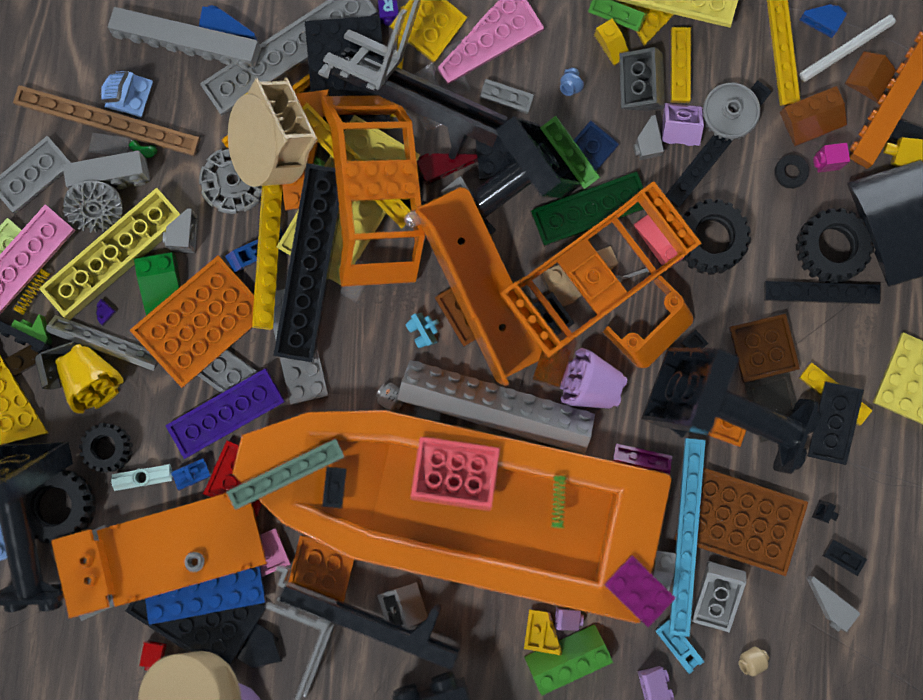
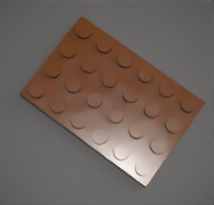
(748, 522)

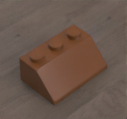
(814, 116)

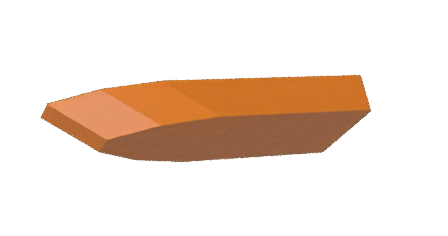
(509, 550)

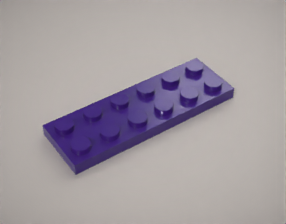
(225, 413)

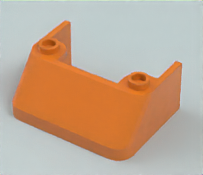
(646, 351)

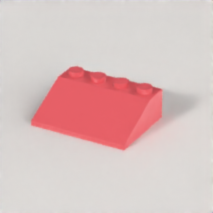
(455, 474)

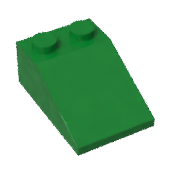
(157, 278)

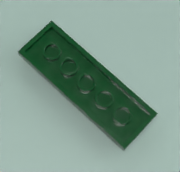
(585, 209)

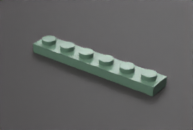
(285, 474)

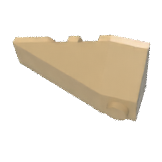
(562, 287)

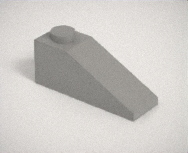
(834, 608)

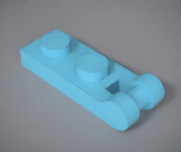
(679, 647)

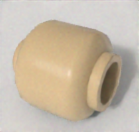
(753, 661)

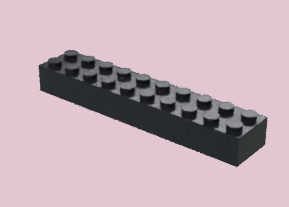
(309, 265)

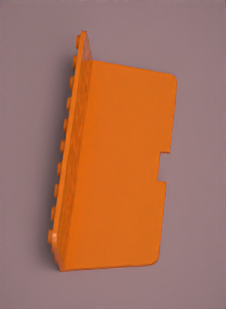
(477, 280)

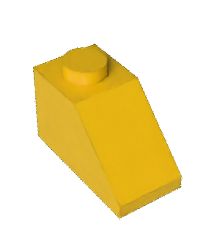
(611, 40)

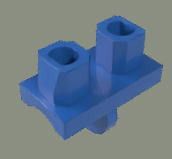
(191, 474)

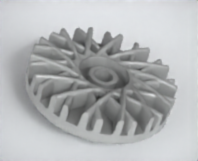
(724, 122)
(92, 205)

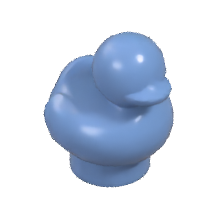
(571, 82)

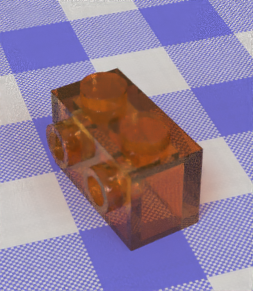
(551, 369)

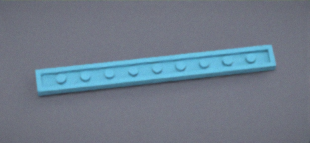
(687, 537)

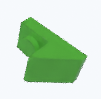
(37, 331)

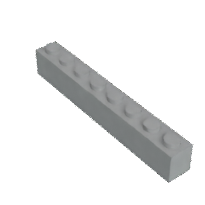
(184, 38)

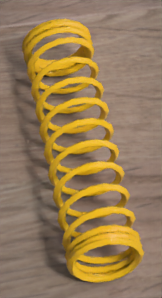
(18, 308)

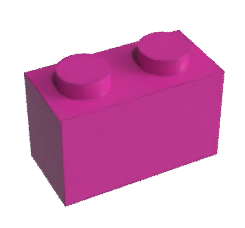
(831, 157)

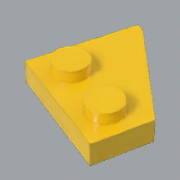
(541, 633)

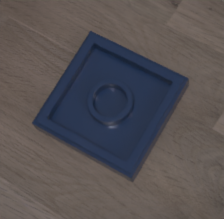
(595, 144)

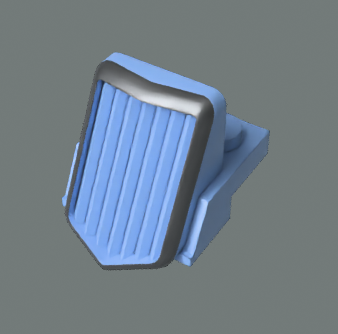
(126, 92)

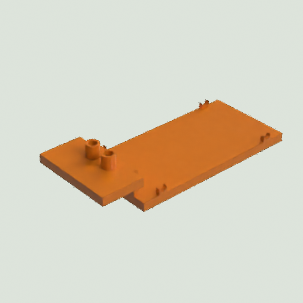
(150, 554)

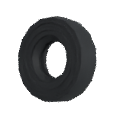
(788, 182)

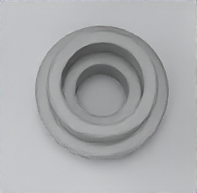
(188, 561)

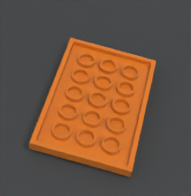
(197, 322)

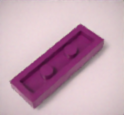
(642, 458)

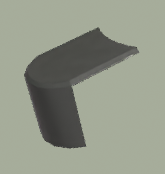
(47, 367)

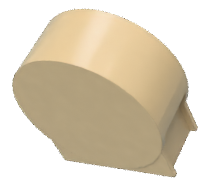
(269, 135)

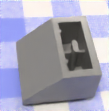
(403, 605)

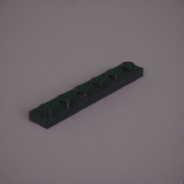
(821, 292)

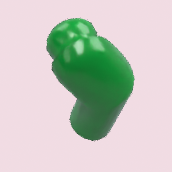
(147, 151)

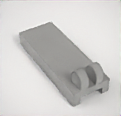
(506, 96)

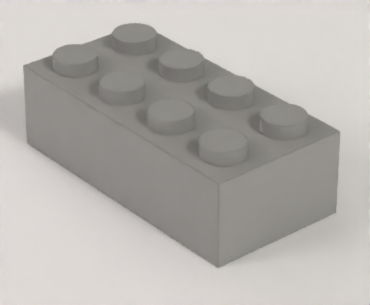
(113, 170)

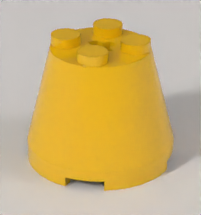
(87, 379)

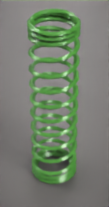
(556, 524)

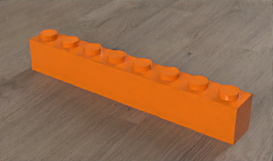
(890, 107)

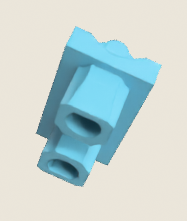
(426, 328)

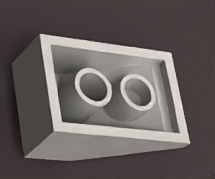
(719, 596)

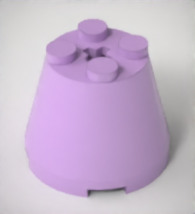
(591, 382)

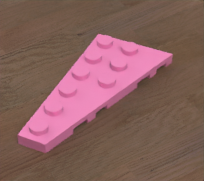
(497, 32)

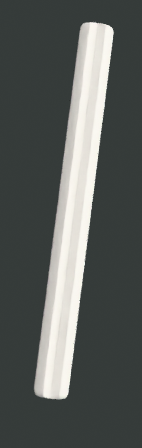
(847, 48)

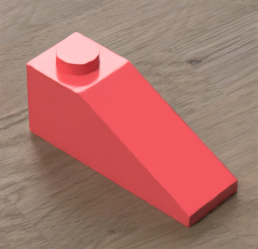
(655, 240)

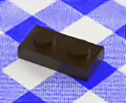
(21, 361)

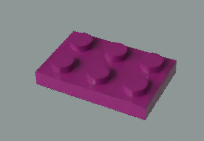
(639, 591)

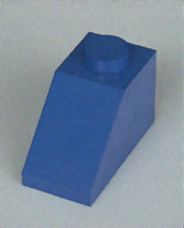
(824, 19)

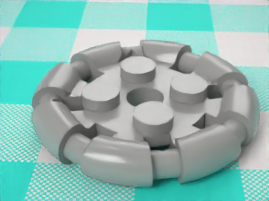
(222, 187)

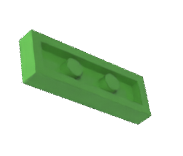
(619, 13)

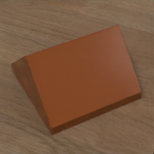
(871, 75)

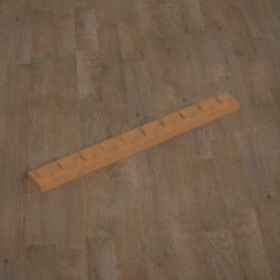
(106, 120)

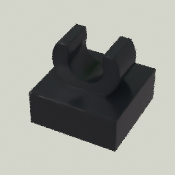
(825, 512)

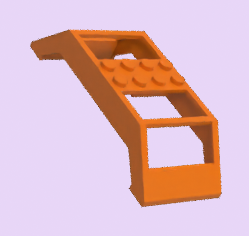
(373, 182)
(591, 273)

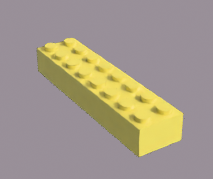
(110, 255)

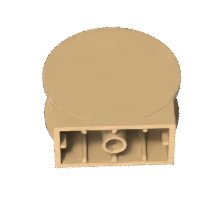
(190, 677)

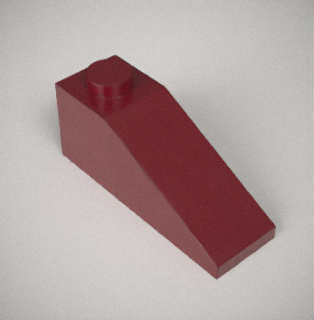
(439, 165)

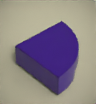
(104, 312)

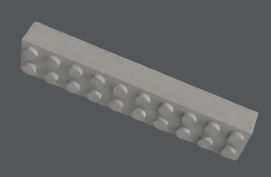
(496, 407)

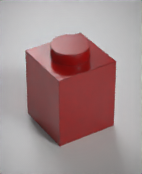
(152, 653)

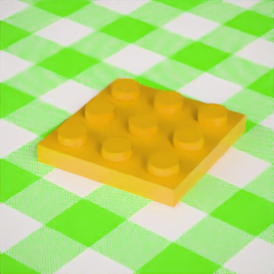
(433, 26)

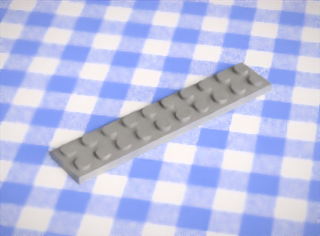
(277, 54)

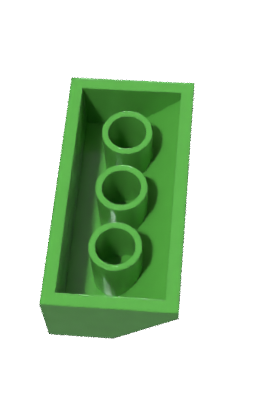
(580, 656)

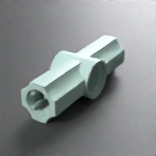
(153, 476)

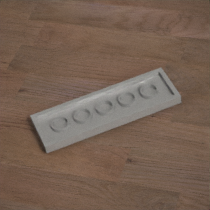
(303, 379)

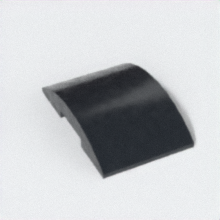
(894, 218)

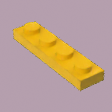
(680, 65)
(815, 378)

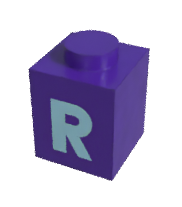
(388, 11)

